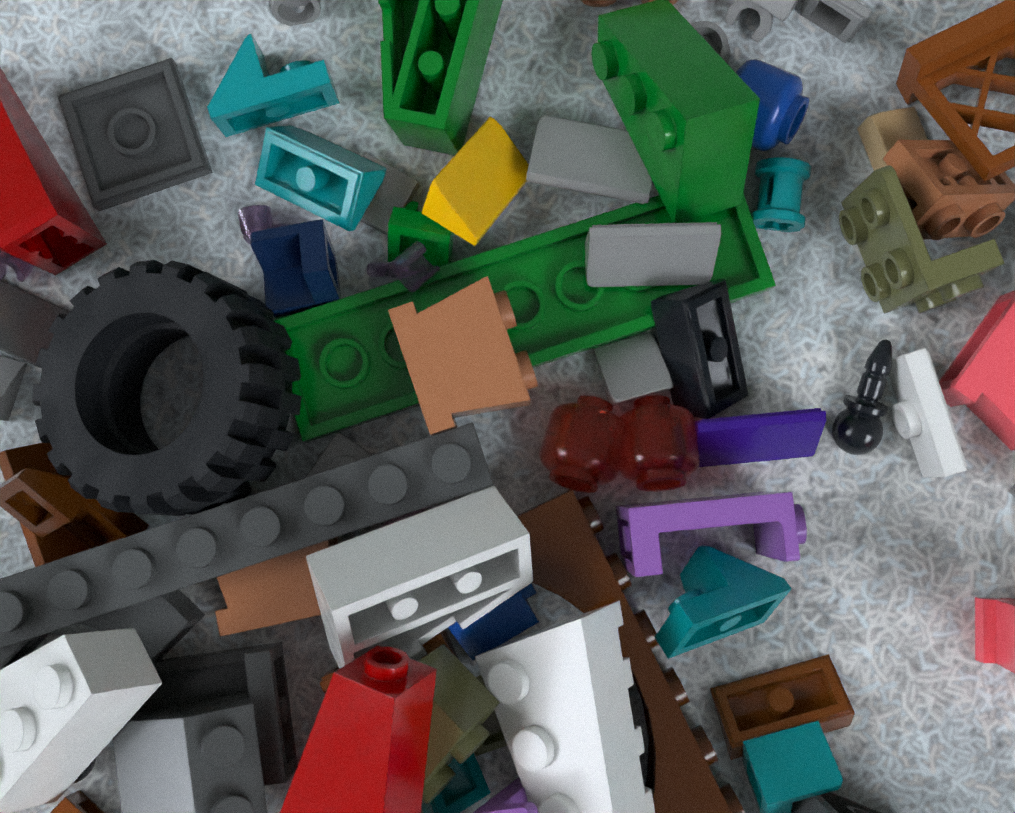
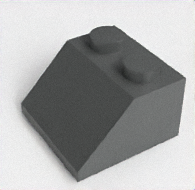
(191, 759)

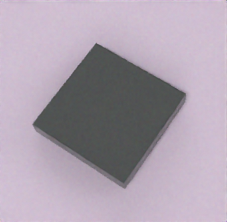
(134, 134)

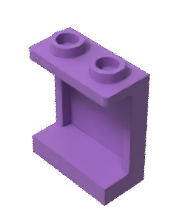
(775, 519)

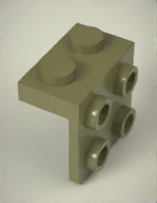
(894, 252)

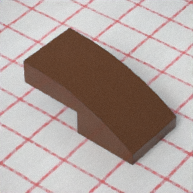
(48, 502)

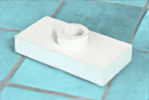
(925, 415)

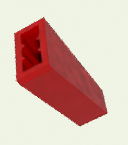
(38, 206)
(368, 739)

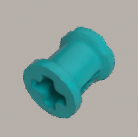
(780, 194)

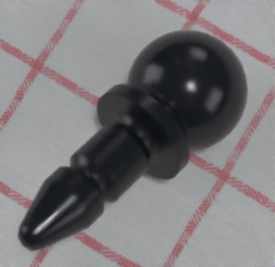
(859, 426)

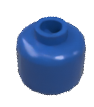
(780, 104)

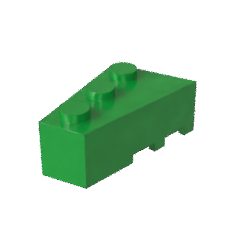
(434, 67)
(679, 106)

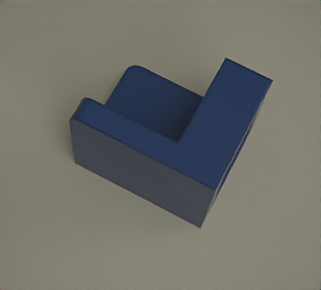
(297, 266)

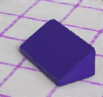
(759, 437)

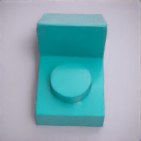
(254, 98)
(719, 601)

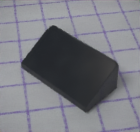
(700, 348)

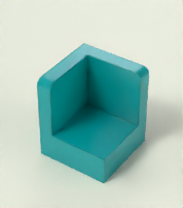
(790, 767)

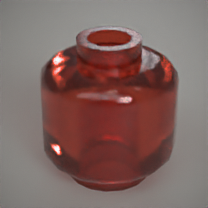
(583, 444)
(658, 444)

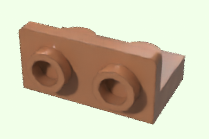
(948, 189)

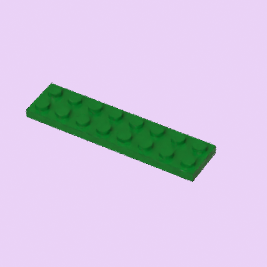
(354, 360)

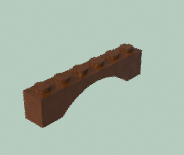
(574, 567)

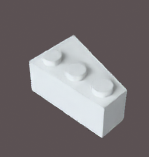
(420, 575)
(65, 709)

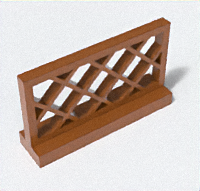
(957, 58)

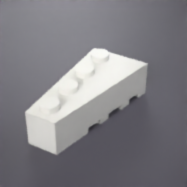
(570, 715)

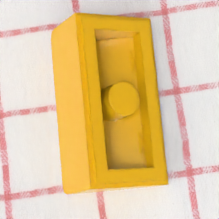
(477, 183)

